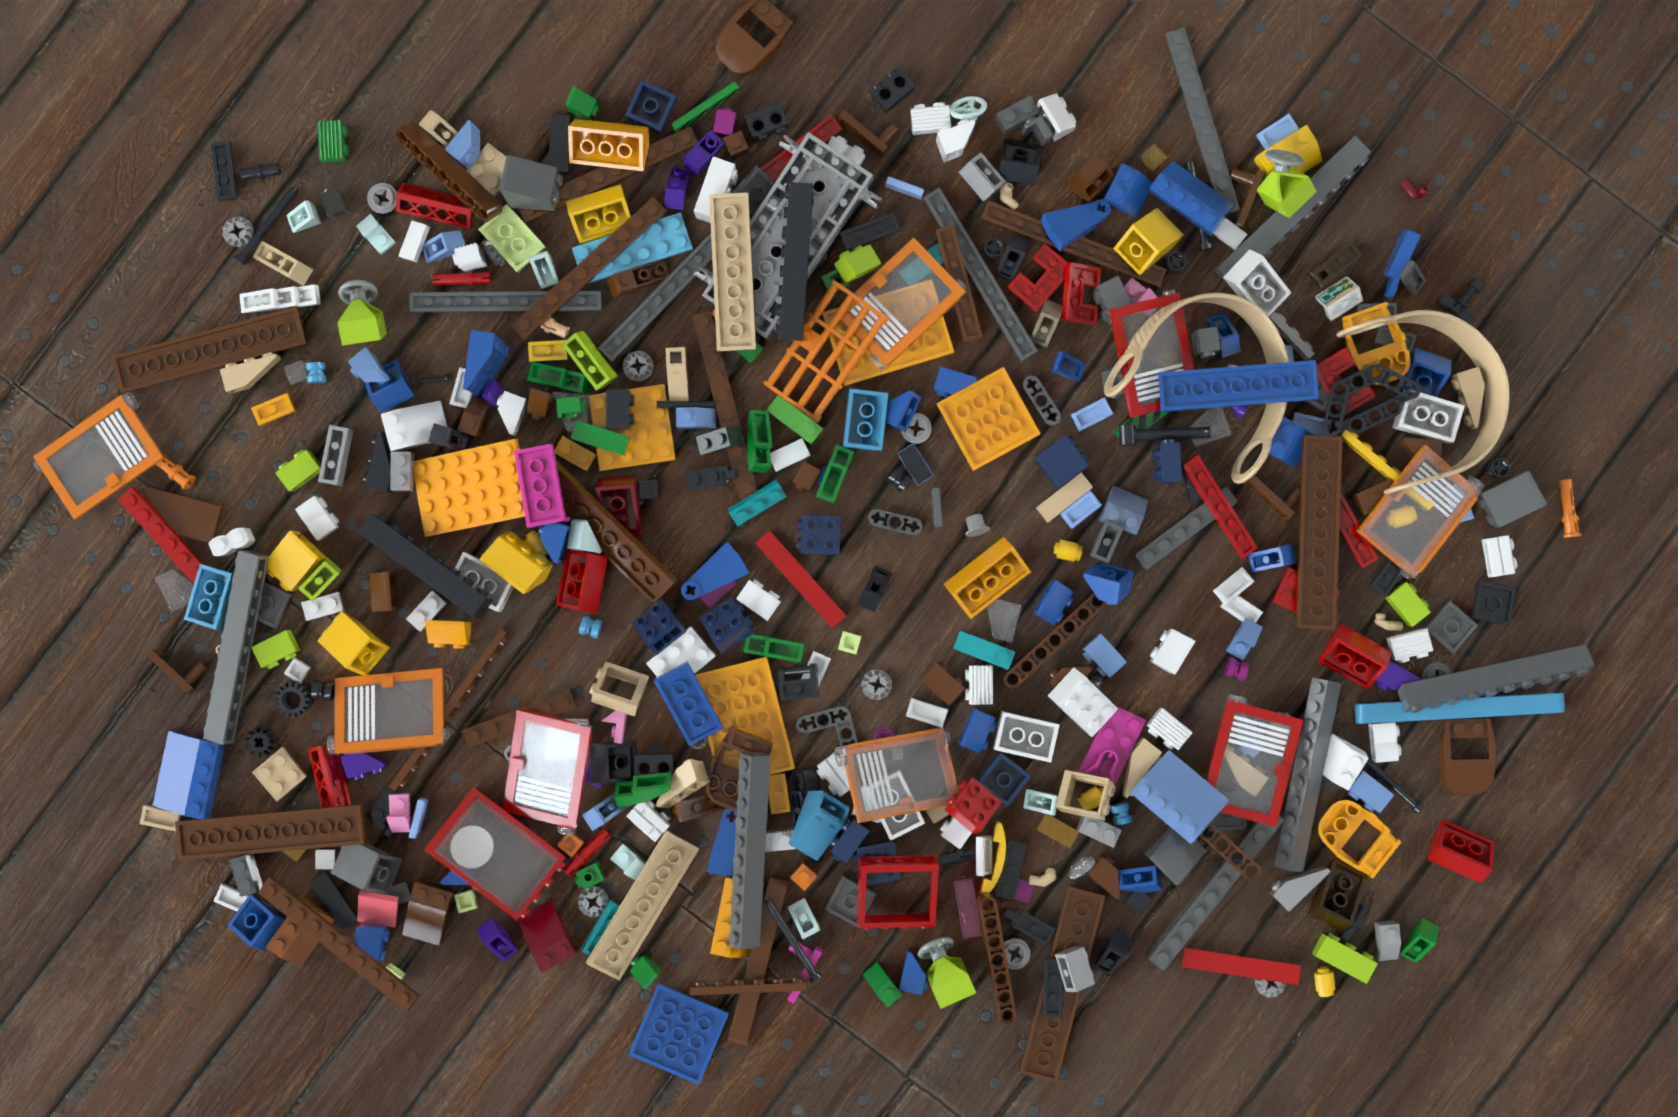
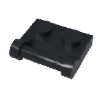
(798, 688)
(380, 810)

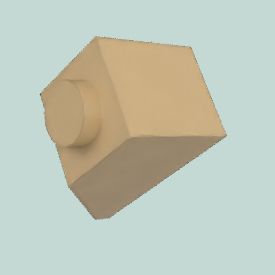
(438, 128)

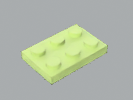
(512, 238)

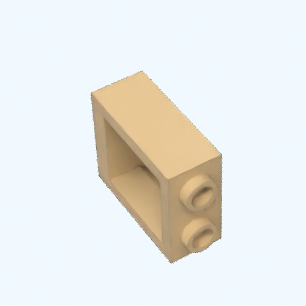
(613, 701)
(1067, 789)

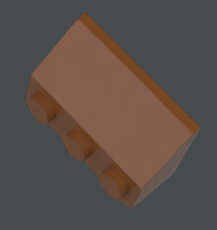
(292, 941)

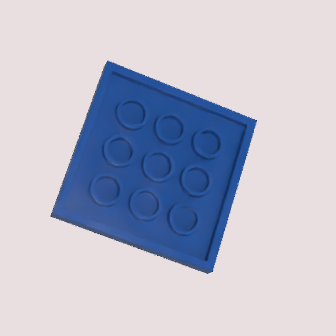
(678, 1033)

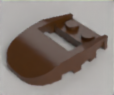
(741, 51)
(1467, 775)
(724, 779)

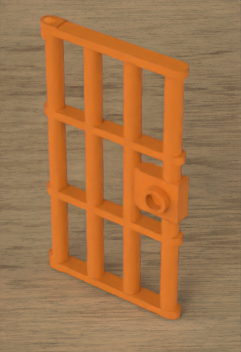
(813, 343)

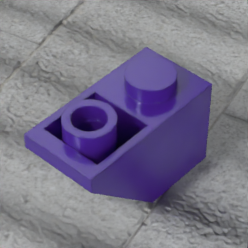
(702, 153)
(677, 188)
(360, 763)

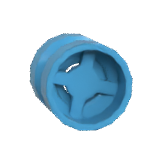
(316, 375)
(587, 623)
(1120, 813)

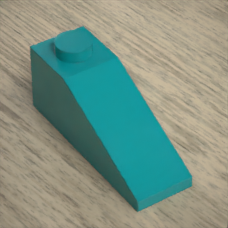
(984, 650)

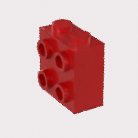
(972, 805)

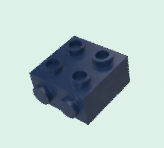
(1061, 461)
(1167, 461)
(819, 534)
(727, 624)
(659, 627)
(849, 839)
(881, 848)

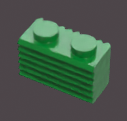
(332, 141)

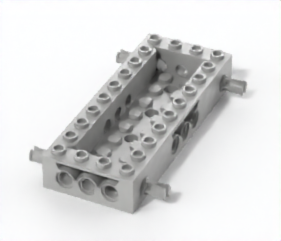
(844, 188)

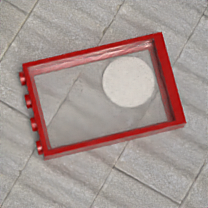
(495, 854)

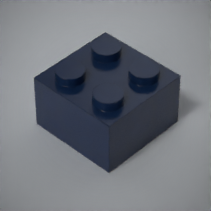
(651, 107)
(1003, 778)

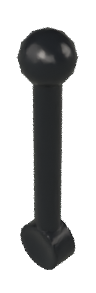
(415, 381)

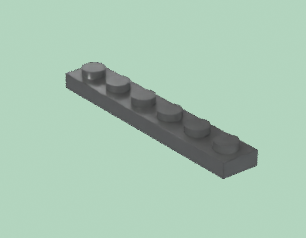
(1178, 533)

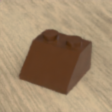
(383, 591)

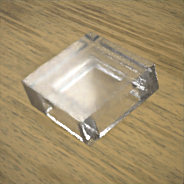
(296, 372)

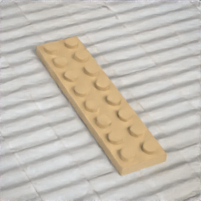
(732, 271)
(642, 905)

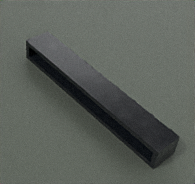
(795, 261)
(425, 565)

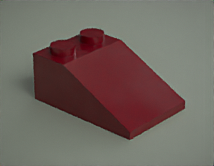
(621, 500)
(547, 936)

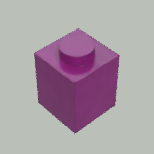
(724, 122)

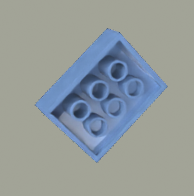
(1180, 797)

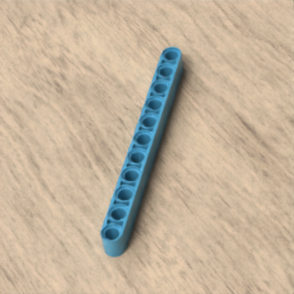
(1480, 707)

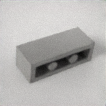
(335, 455)

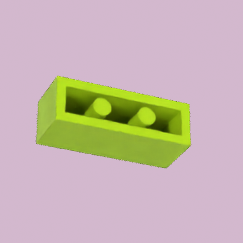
(589, 360)
(1345, 957)

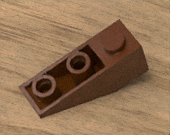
(637, 278)

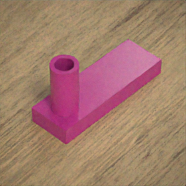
(813, 956)

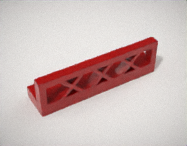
(434, 201)
(334, 778)

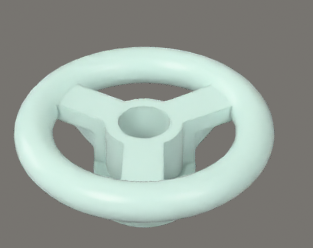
(968, 111)

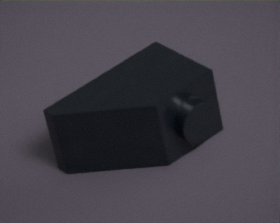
(1012, 257)
(450, 438)
(874, 588)
(1112, 953)

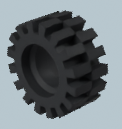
(285, 706)

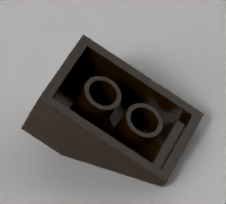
(1338, 895)

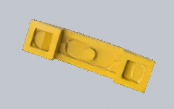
(998, 836)

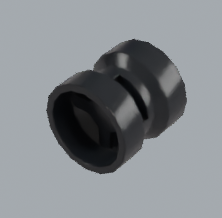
(993, 248)
(1177, 259)
(1502, 467)
(899, 475)
(323, 690)

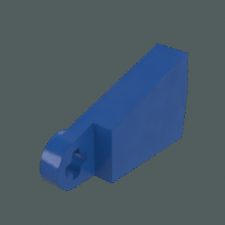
(1074, 222)
(1398, 260)
(718, 571)
(724, 847)

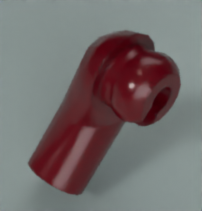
(1414, 192)

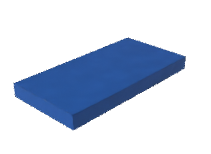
(688, 703)

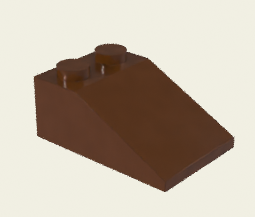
(428, 911)

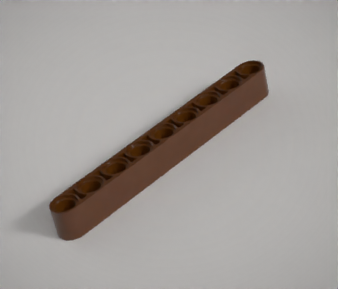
(757, 963)

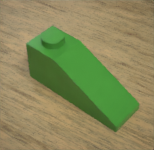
(795, 420)

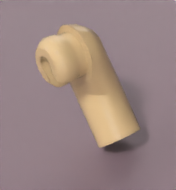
(1006, 196)
(1388, 625)
(1044, 880)

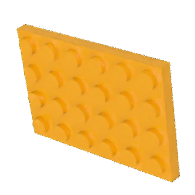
(930, 346)
(468, 488)
(747, 700)

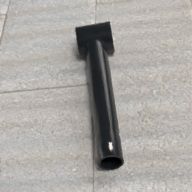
(1130, 435)

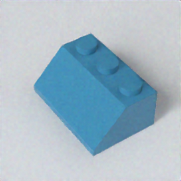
(865, 420)
(209, 597)

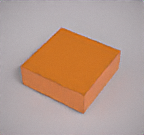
(570, 844)

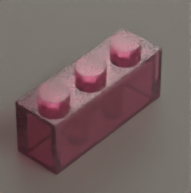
(967, 907)

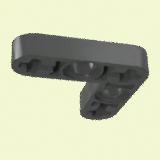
(840, 724)

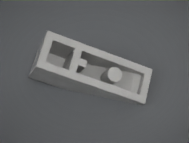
(1294, 888)

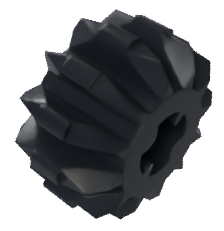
(254, 742)

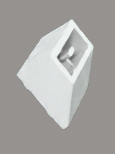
(953, 140)

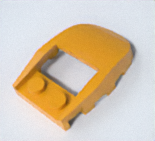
(1392, 355)
(1339, 825)

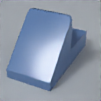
(1244, 638)

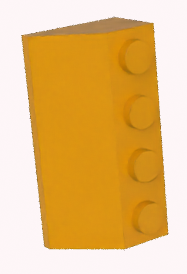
(608, 144)
(987, 577)
(721, 941)

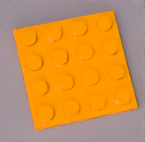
(988, 419)
(650, 434)

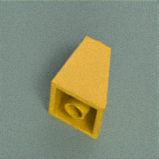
(1148, 241)
(294, 560)
(353, 644)

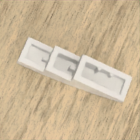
(279, 299)

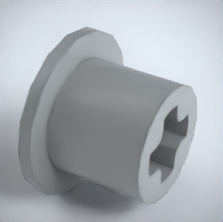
(976, 525)

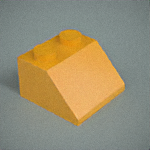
(448, 632)

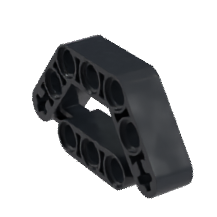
(1400, 398)

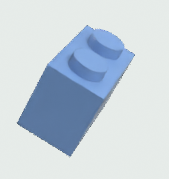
(1103, 655)
(1370, 792)

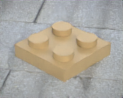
(489, 169)
(279, 774)

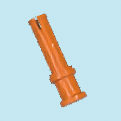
(176, 473)
(1570, 518)

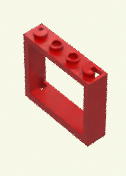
(897, 864)

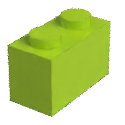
(857, 263)
(299, 470)
(319, 579)
(1408, 604)
(276, 649)

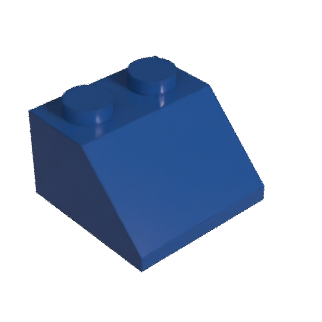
(1128, 190)
(1428, 371)
(393, 392)
(1288, 442)
(555, 540)
(1109, 582)
(1053, 602)
(976, 730)
(256, 922)
(372, 939)

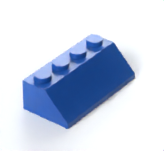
(1191, 198)

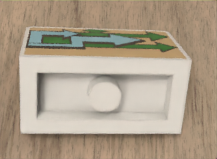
(1339, 298)

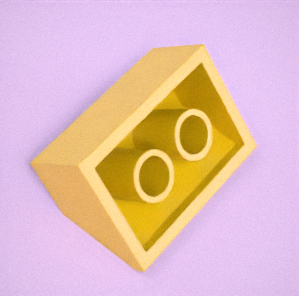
(1301, 143)
(598, 213)
(517, 562)

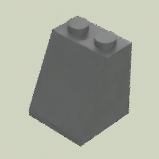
(530, 184)
(1511, 499)
(1175, 855)
(367, 867)

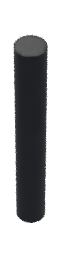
(682, 404)

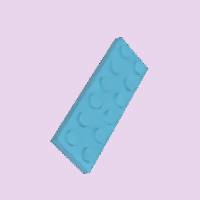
(662, 240)

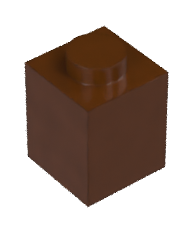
(736, 145)
(806, 477)

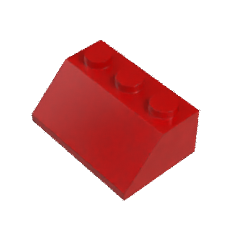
(581, 581)
(1355, 656)
(1462, 851)

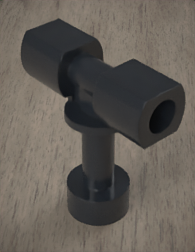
(1458, 306)

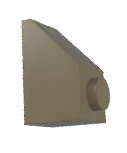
(1046, 323)

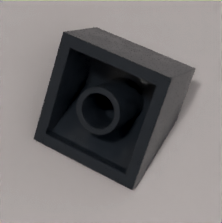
(1019, 162)
(612, 762)

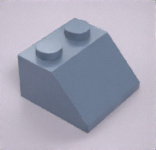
(1124, 510)

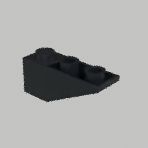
(379, 470)

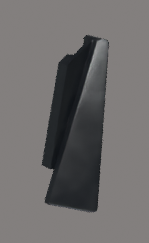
(804, 781)

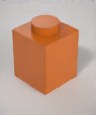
(803, 875)

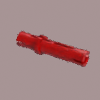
(461, 278)
(581, 857)

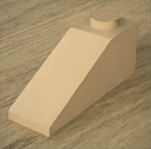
(282, 263)
(684, 782)

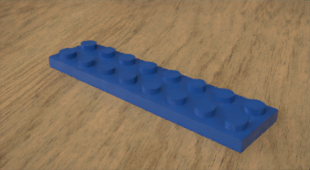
(1238, 386)

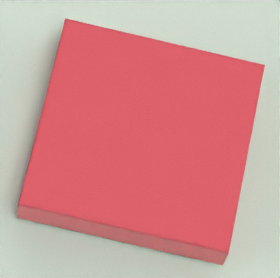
(377, 909)

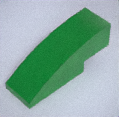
(559, 378)
(600, 438)
(759, 441)
(835, 474)
(773, 648)
(642, 788)

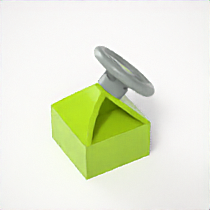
(1285, 187)
(360, 320)
(947, 974)

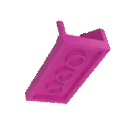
(540, 486)
(1112, 745)

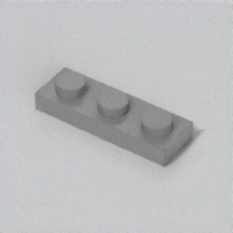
(1292, 337)

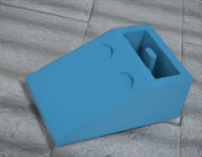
(818, 823)

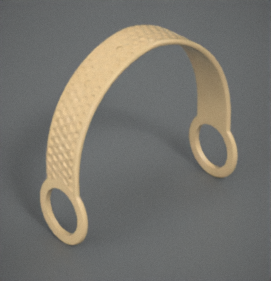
(1272, 347)
(1482, 355)

